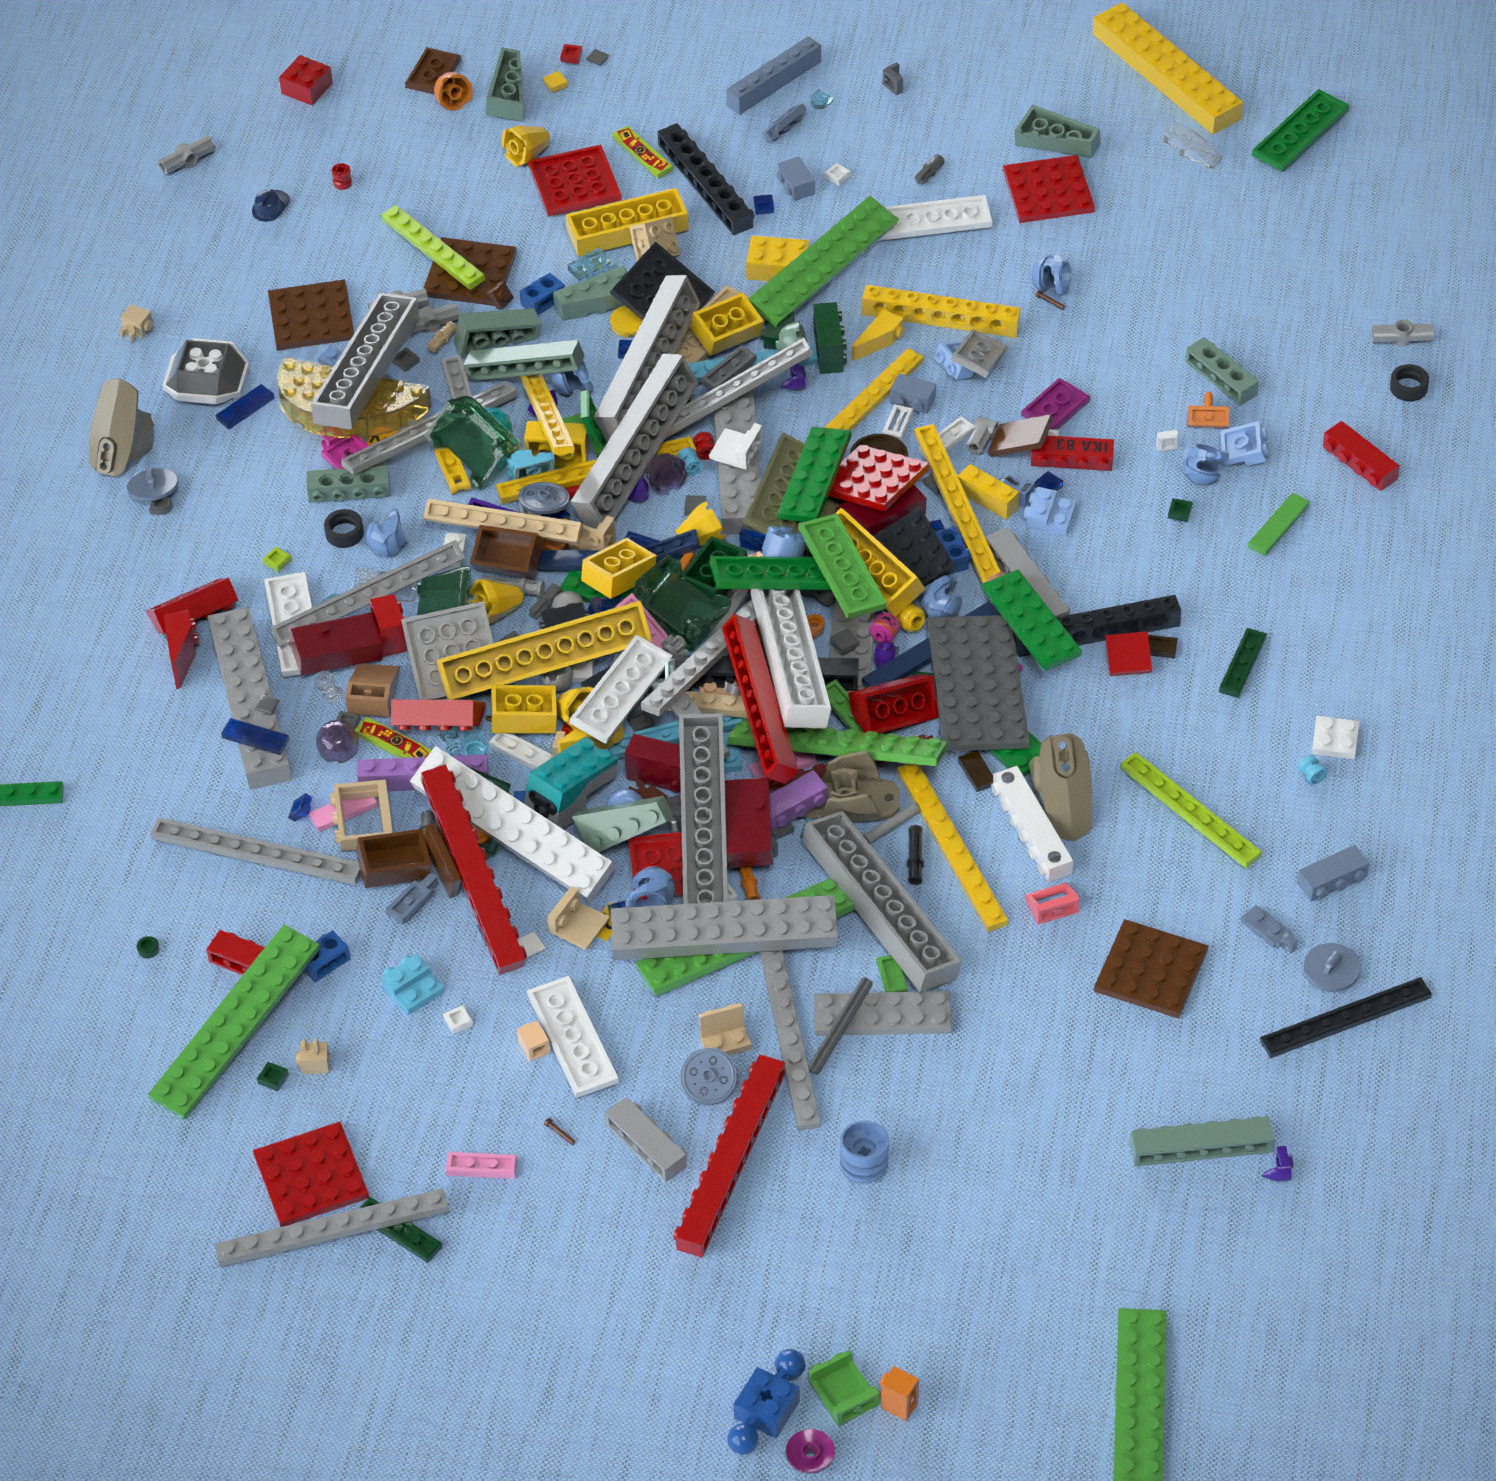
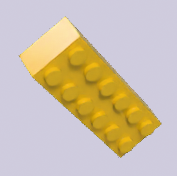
(609, 224)
(892, 577)

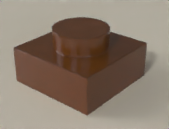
(500, 295)

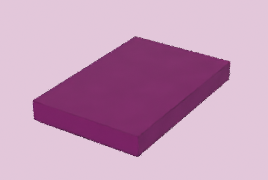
(1060, 401)

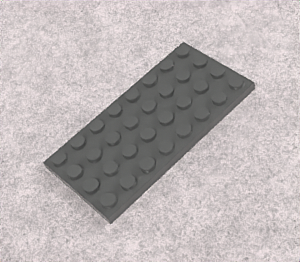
(977, 683)

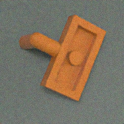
(1208, 415)

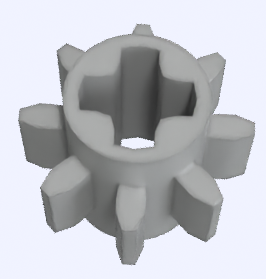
(674, 645)

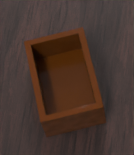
(507, 552)
(393, 858)

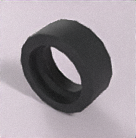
(1409, 393)
(347, 539)

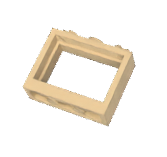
(359, 790)

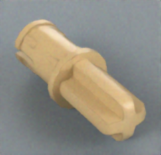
(442, 336)

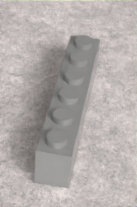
(1012, 556)

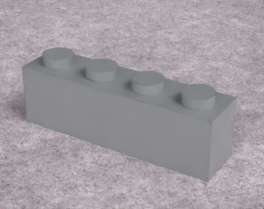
(646, 1139)

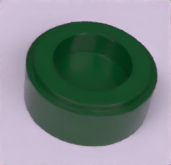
(148, 947)

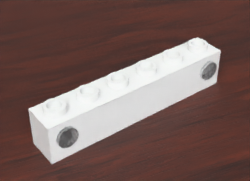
(1032, 823)

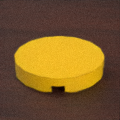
(624, 322)

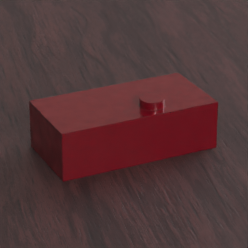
(876, 520)
(336, 643)
(653, 762)
(748, 822)

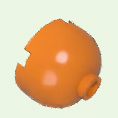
(453, 90)

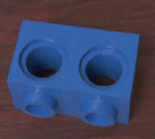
(540, 293)
(955, 547)
(332, 955)

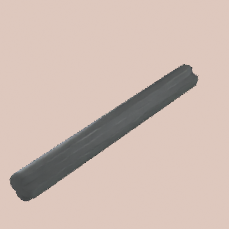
(840, 1025)

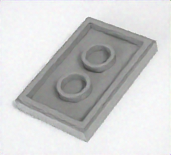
(979, 353)

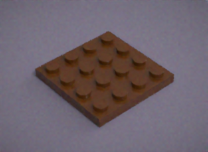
(490, 259)
(311, 314)
(1151, 968)

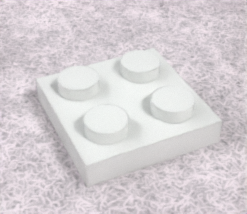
(1335, 737)

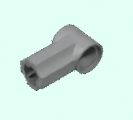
(983, 431)

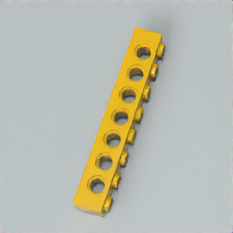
(942, 311)

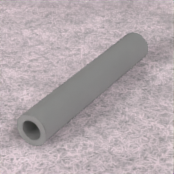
(891, 823)

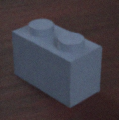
(796, 178)
(913, 393)

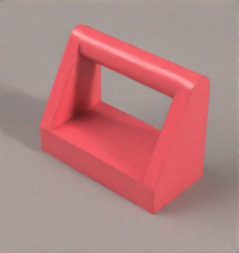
(1054, 908)

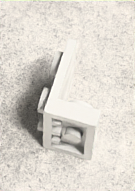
(737, 448)

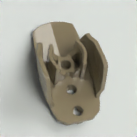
(121, 426)
(857, 790)
(1064, 794)

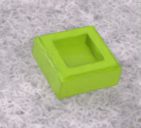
(277, 559)

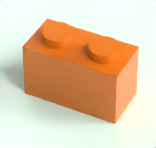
(899, 1393)

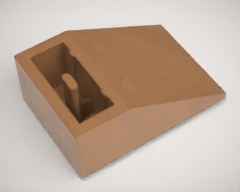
(372, 689)

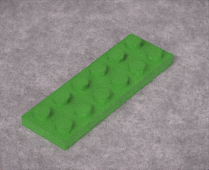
(842, 566)

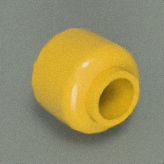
(911, 618)

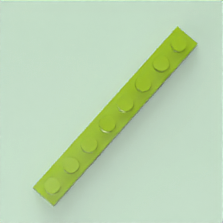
(433, 247)
(1191, 810)

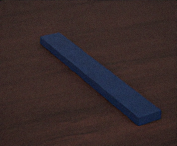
(914, 657)

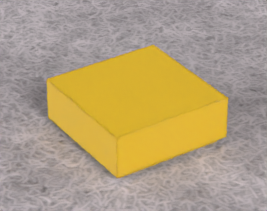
(555, 81)

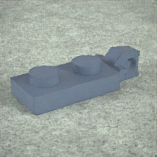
(782, 123)
(412, 898)
(1269, 929)

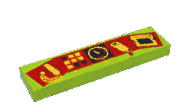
(642, 152)
(390, 740)

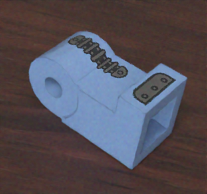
(1024, 488)

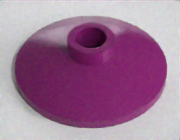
(808, 1442)

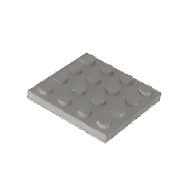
(440, 636)

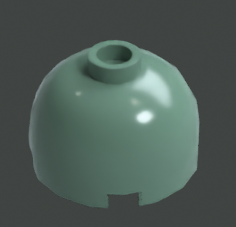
(790, 334)

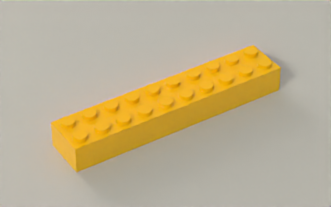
(1167, 68)
(542, 650)

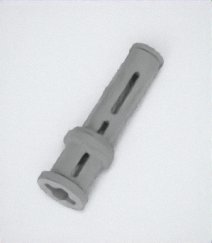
(526, 586)

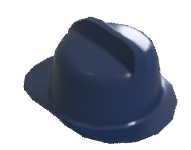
(269, 204)

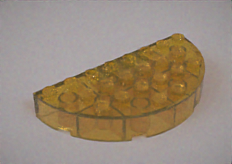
(386, 411)

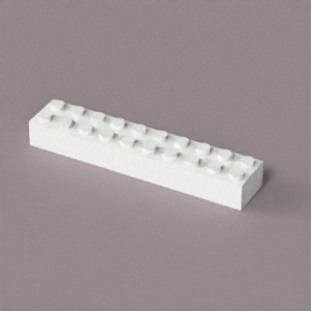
(792, 658)
(524, 830)

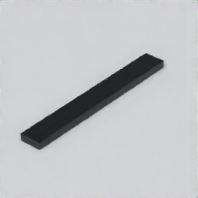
(1345, 1017)

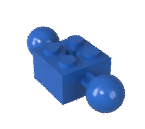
(766, 1402)

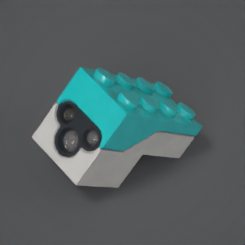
(564, 781)

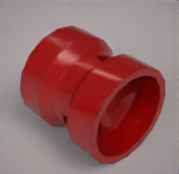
(341, 176)
(704, 444)

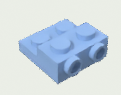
(944, 354)
(1245, 444)
(1049, 511)

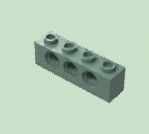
(1222, 371)
(342, 485)

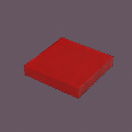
(1128, 653)

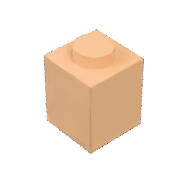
(533, 1040)

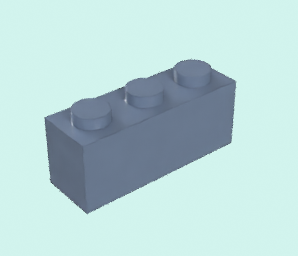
(1333, 873)

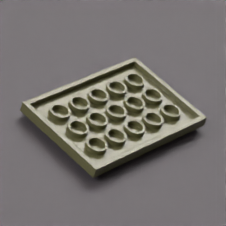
(773, 486)

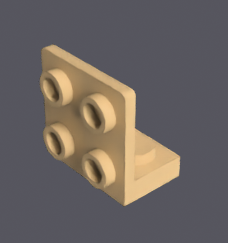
(647, 233)
(596, 538)
(576, 921)
(725, 1029)

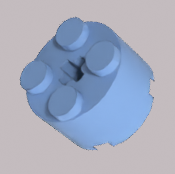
(783, 543)

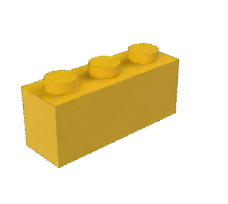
(989, 491)

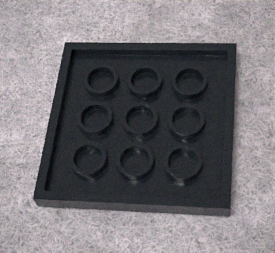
(644, 279)
(917, 547)

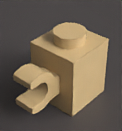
(135, 322)
(313, 1057)

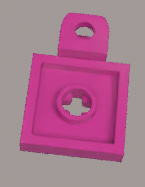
(337, 448)

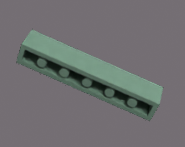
(524, 360)
(1201, 1141)

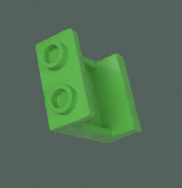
(843, 1388)

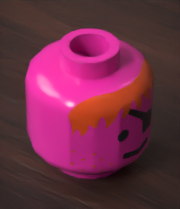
(884, 627)

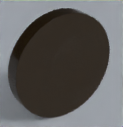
(882, 442)

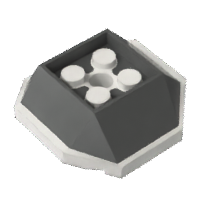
(206, 372)

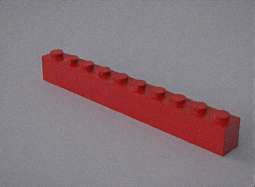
(759, 699)
(474, 873)
(730, 1156)

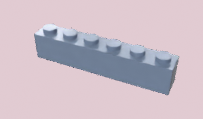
(773, 75)

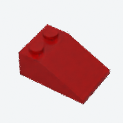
(180, 643)

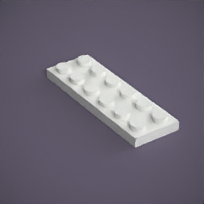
(939, 217)
(286, 598)
(620, 689)
(572, 1037)

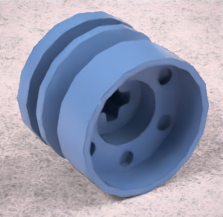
(864, 1151)

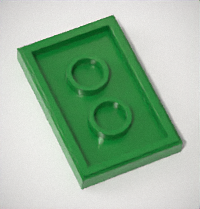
(587, 416)

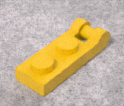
(452, 470)

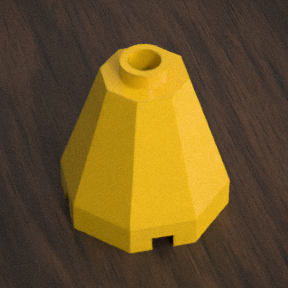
(524, 143)
(704, 522)
(498, 597)
(570, 701)

